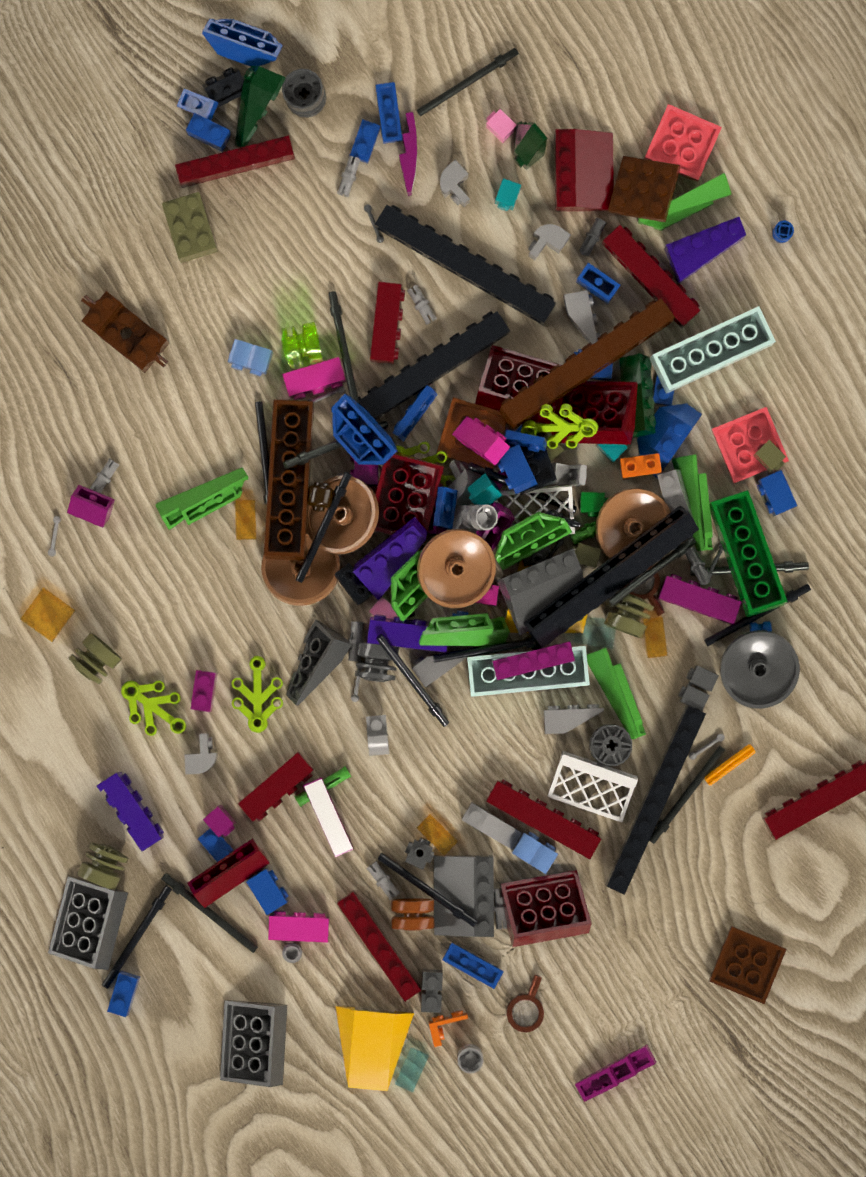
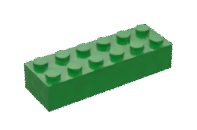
(747, 553)

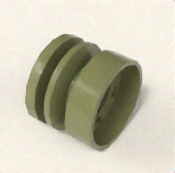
(629, 616)
(94, 658)
(103, 866)

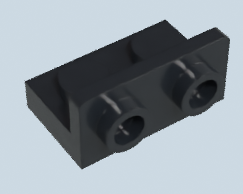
(225, 87)
(352, 584)

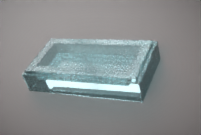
(596, 636)
(411, 1069)

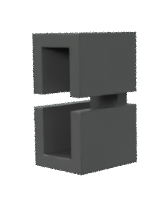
(702, 679)
(431, 997)

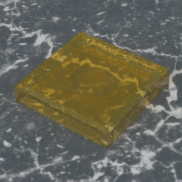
(48, 614)

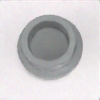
(292, 953)

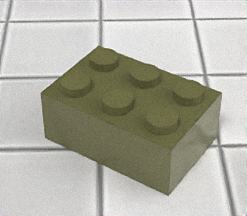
(189, 227)

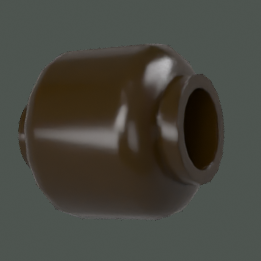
(320, 496)

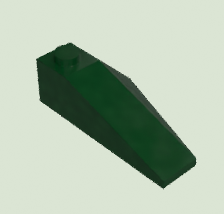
(257, 91)
(529, 144)

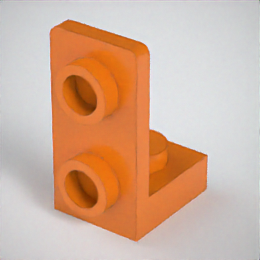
(640, 466)
(437, 1033)

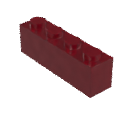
(386, 323)
(275, 787)
(228, 873)

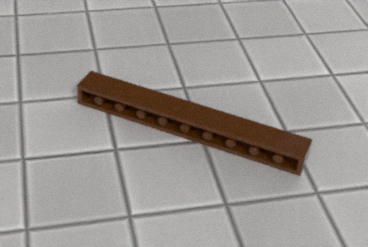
(587, 363)

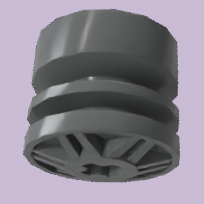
(301, 82)
(375, 662)
(601, 737)

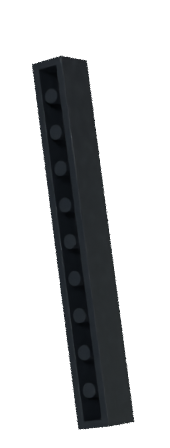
(464, 264)
(434, 366)
(611, 576)
(655, 799)

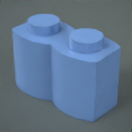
(250, 357)
(534, 852)

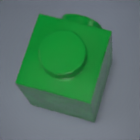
(591, 503)

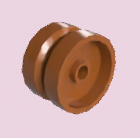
(413, 918)

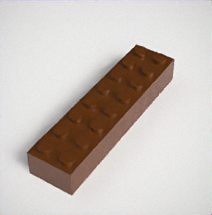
(288, 487)

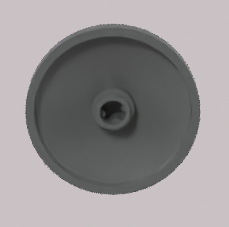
(759, 669)

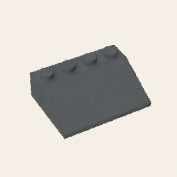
(539, 585)
(466, 883)
(88, 923)
(253, 1043)

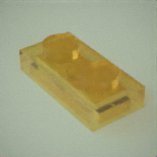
(245, 519)
(655, 637)
(437, 834)

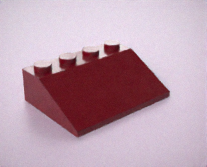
(583, 170)
(508, 373)
(606, 403)
(406, 491)
(545, 908)

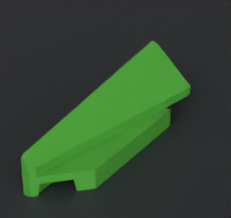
(692, 202)
(698, 497)
(202, 499)
(465, 631)
(617, 691)

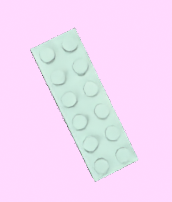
(712, 349)
(484, 681)

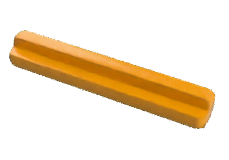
(729, 764)

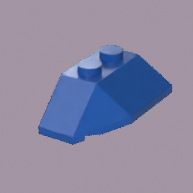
(241, 42)
(671, 428)
(360, 433)

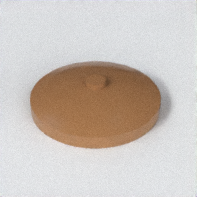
(627, 517)
(352, 521)
(456, 568)
(318, 583)

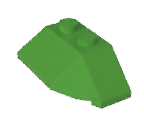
(529, 537)
(405, 588)

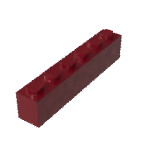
(235, 161)
(650, 275)
(816, 802)
(543, 819)
(379, 946)

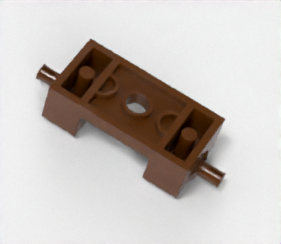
(109, 317)

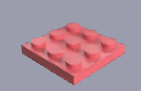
(683, 141)
(742, 439)

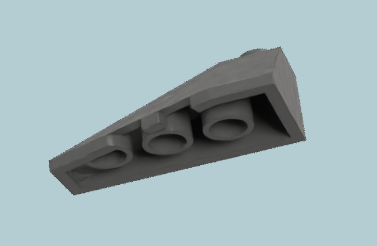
(320, 657)

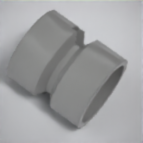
(479, 517)
(470, 1058)

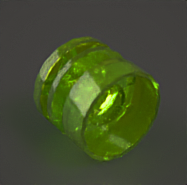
(301, 345)

